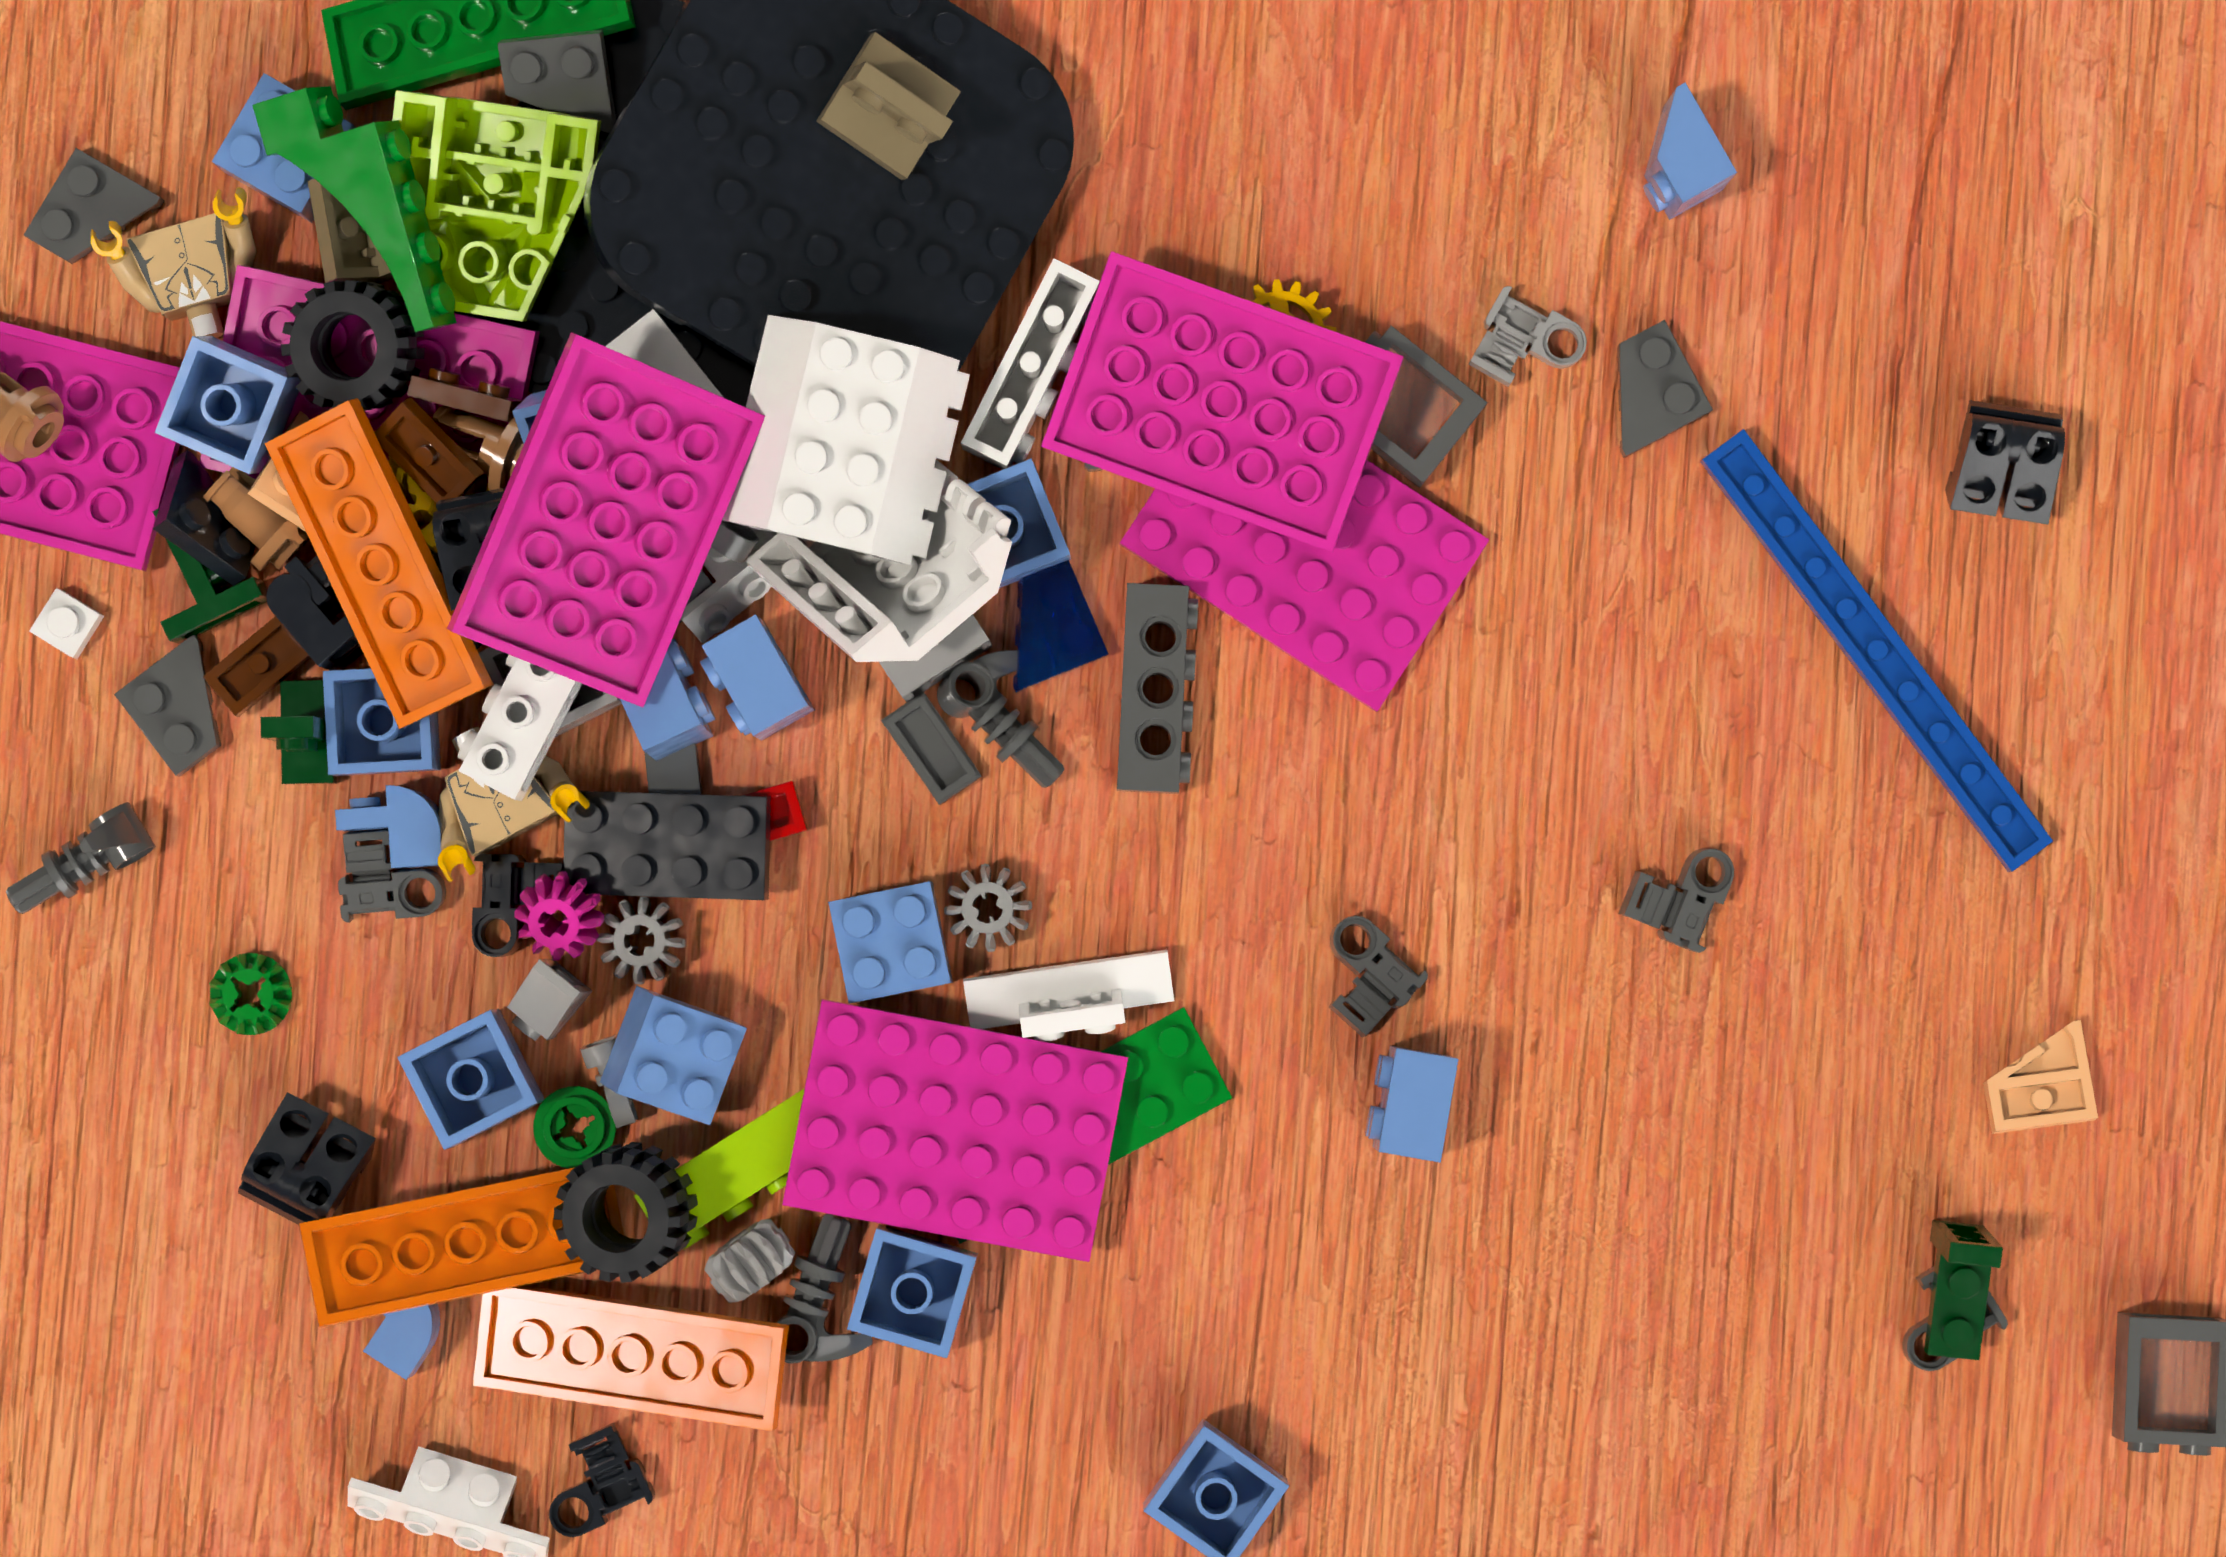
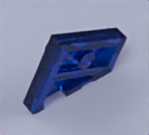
(1053, 627)

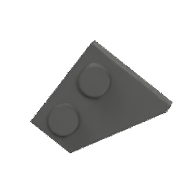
(560, 74)
(87, 199)
(1655, 389)
(174, 707)

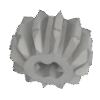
(972, 913)
(631, 926)
(749, 1261)

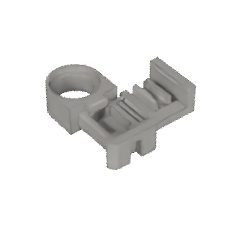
(1514, 333)

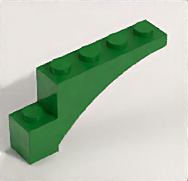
(374, 181)

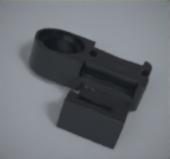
(500, 893)
(609, 1477)

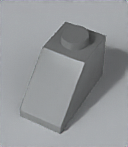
(547, 1000)

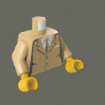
(186, 265)
(485, 819)

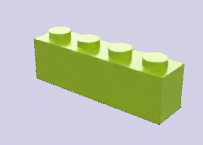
(741, 1166)

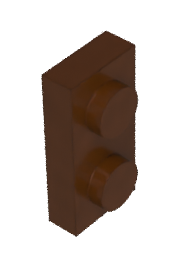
(444, 389)
(427, 452)
(256, 667)

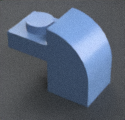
(410, 820)
(405, 1339)

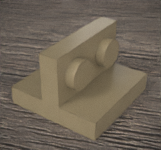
(889, 106)
(343, 243)

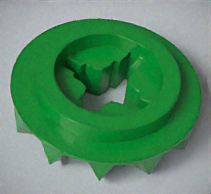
(274, 994)
(551, 1120)

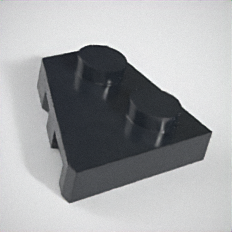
(200, 525)

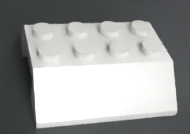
(847, 439)
(892, 608)

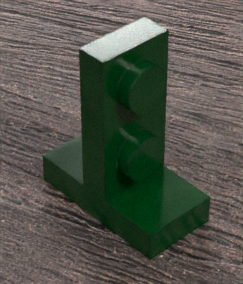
(212, 604)
(300, 733)
(1960, 1288)

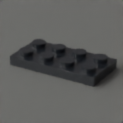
(670, 845)

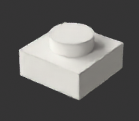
(66, 623)

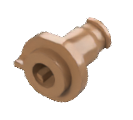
(27, 419)
(500, 444)
(266, 529)

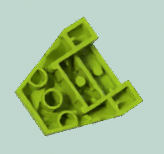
(496, 192)

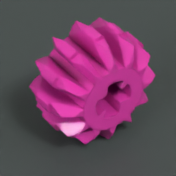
(575, 929)

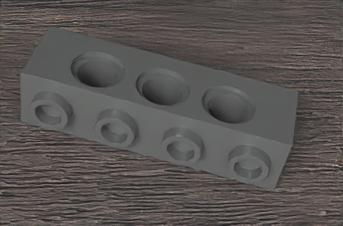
(1147, 607)

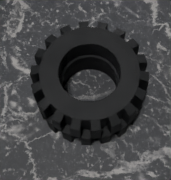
(312, 336)
(590, 1230)

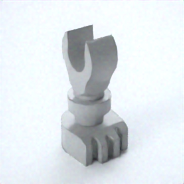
(597, 1055)

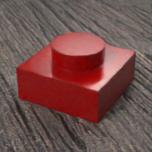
(786, 810)

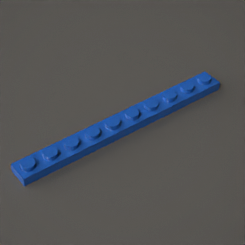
(1876, 651)

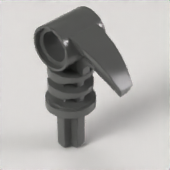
(992, 716)
(114, 838)
(811, 1291)

